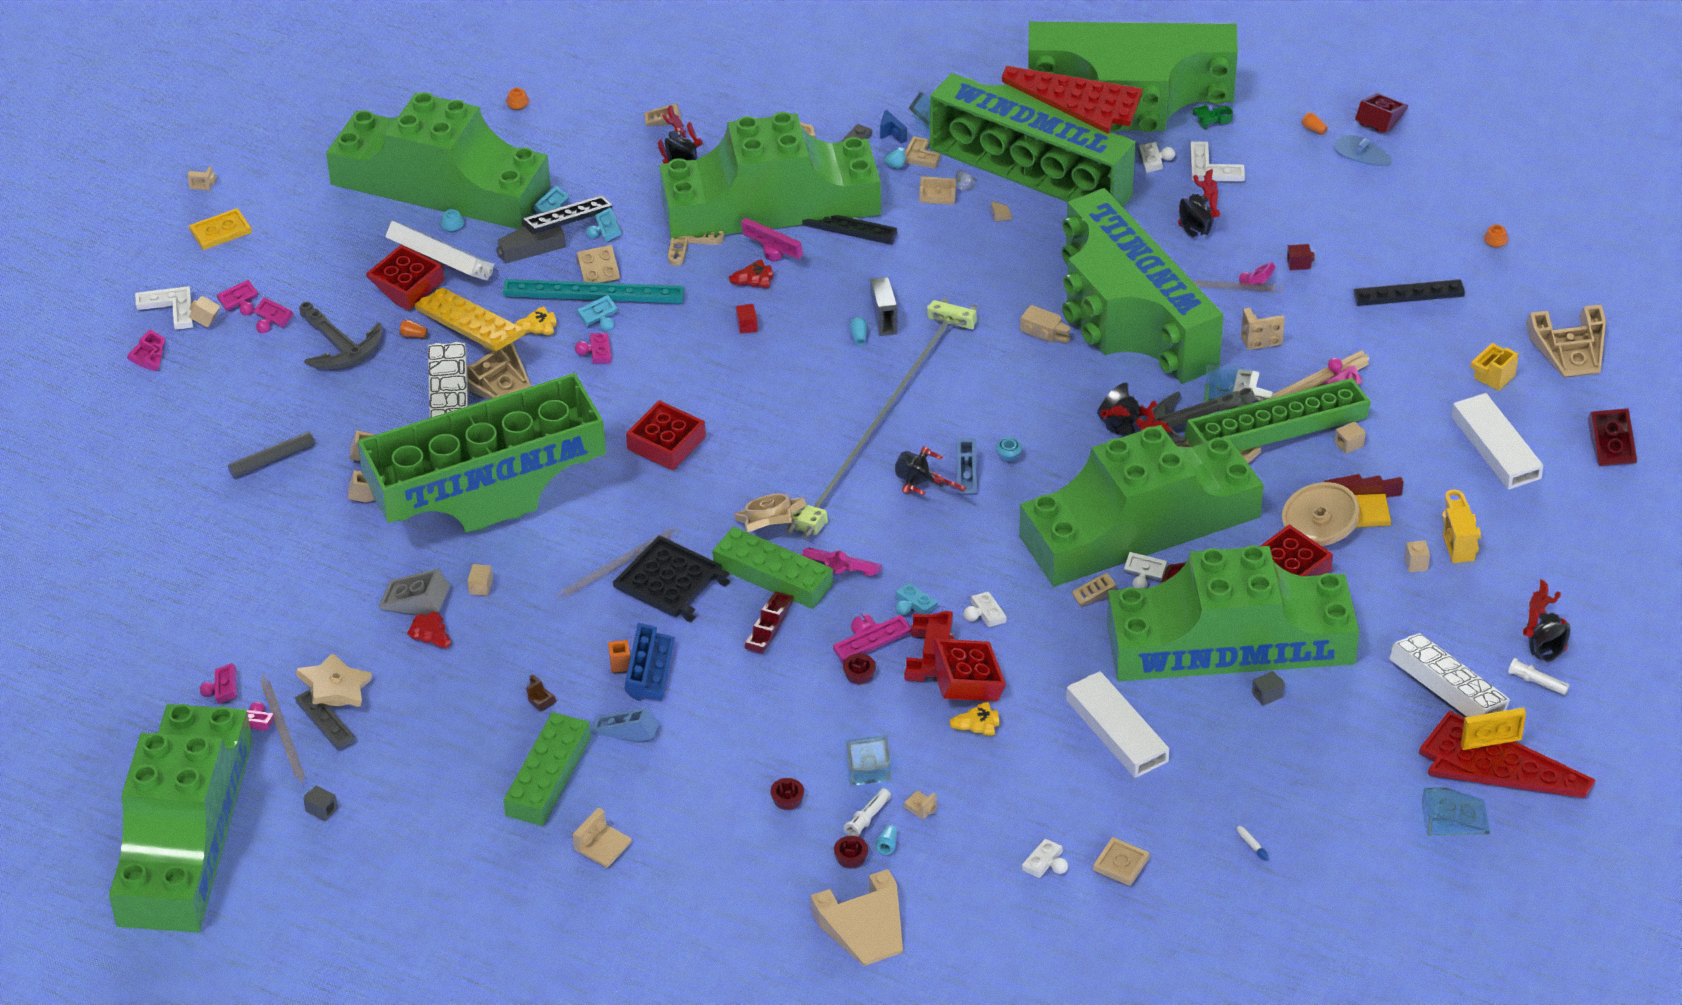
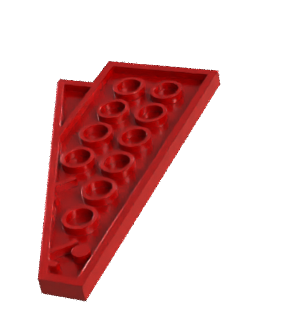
(1087, 100)
(1499, 764)

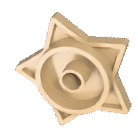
(769, 510)
(334, 682)

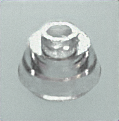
(965, 181)

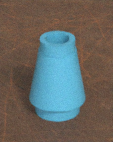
(858, 329)
(887, 840)

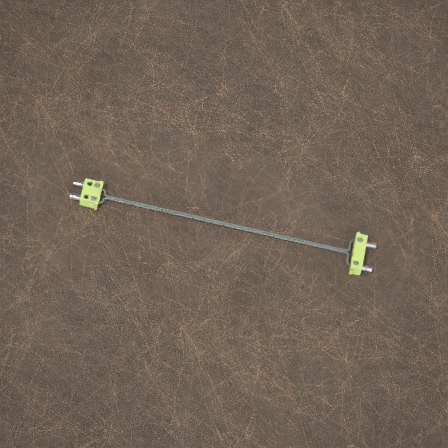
(812, 518)

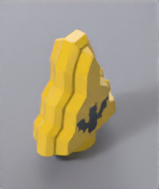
(538, 322)
(978, 720)

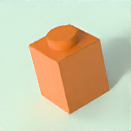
(619, 655)

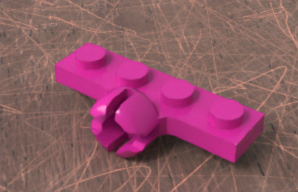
(773, 242)
(841, 562)
(871, 635)

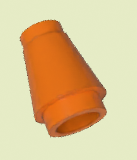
(1314, 124)
(412, 329)

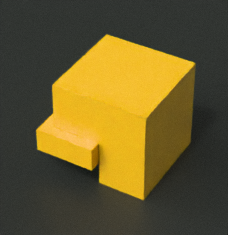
(1495, 366)

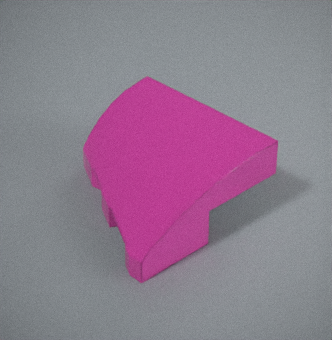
(148, 351)

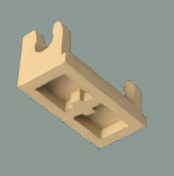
(937, 190)

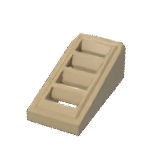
(657, 114)
(1102, 582)

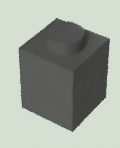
(1268, 688)
(320, 803)

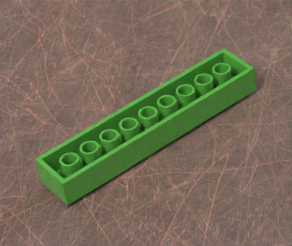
(1283, 416)

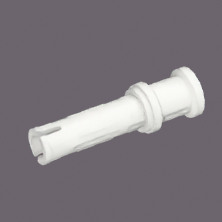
(1529, 674)
(862, 818)

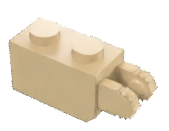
(1044, 325)

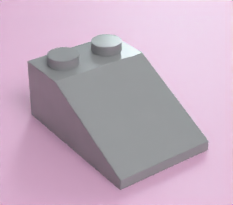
(416, 593)

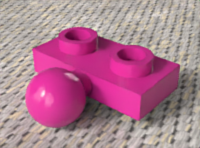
(1258, 276)
(238, 296)
(272, 313)
(598, 347)
(1335, 365)
(224, 686)
(258, 717)

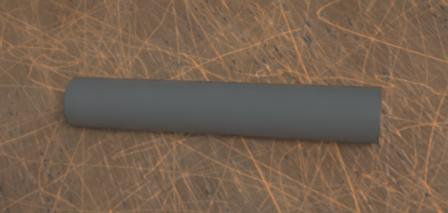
(271, 454)

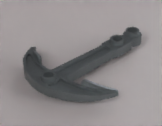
(350, 352)
(1164, 409)

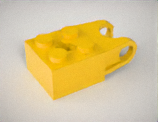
(1460, 529)

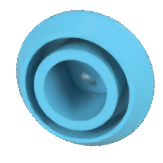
(896, 158)
(452, 220)
(1008, 449)

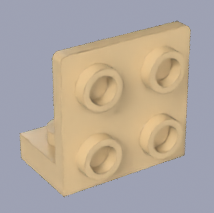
(598, 264)
(1261, 332)
(599, 840)

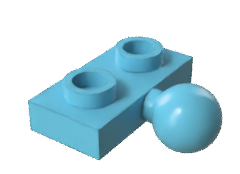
(552, 200)
(607, 225)
(598, 311)
(914, 598)

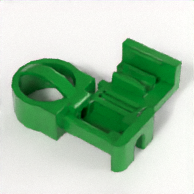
(1208, 117)

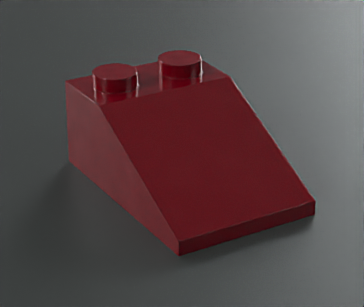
(1380, 112)
(1612, 437)

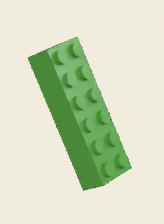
(773, 567)
(547, 769)

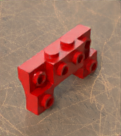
(930, 627)

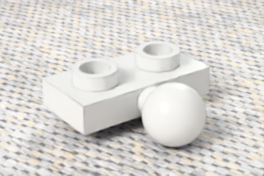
(1152, 157)
(1145, 568)
(987, 608)
(1043, 857)

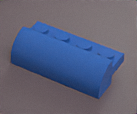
(648, 663)

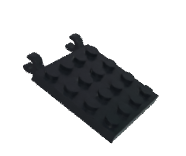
(670, 577)

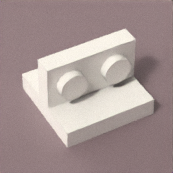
(1249, 379)

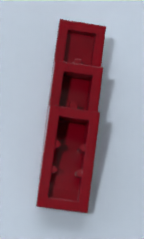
(1371, 485)
(769, 622)

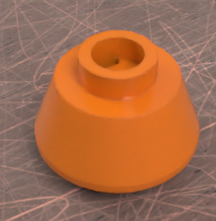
(517, 99)
(1496, 236)

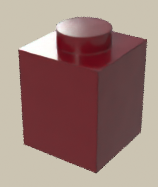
(1299, 257)

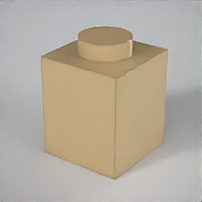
(204, 311)
(1350, 437)
(1417, 556)
(480, 579)

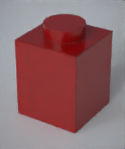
(746, 318)

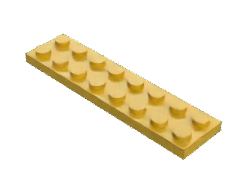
(469, 319)

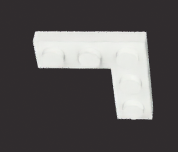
(1221, 172)
(177, 297)

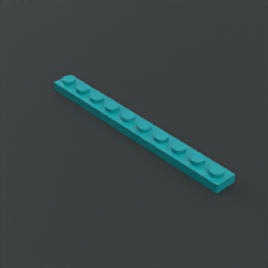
(593, 291)

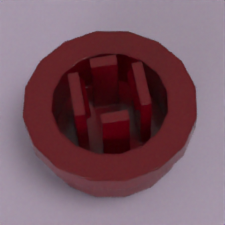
(859, 668)
(787, 793)
(850, 851)

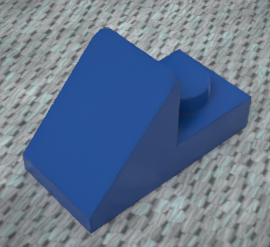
(892, 126)

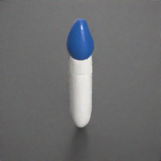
(1261, 852)

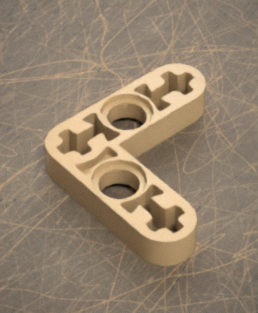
(684, 240)

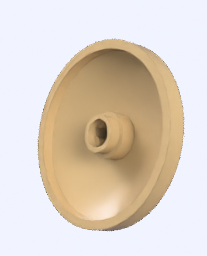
(1322, 512)

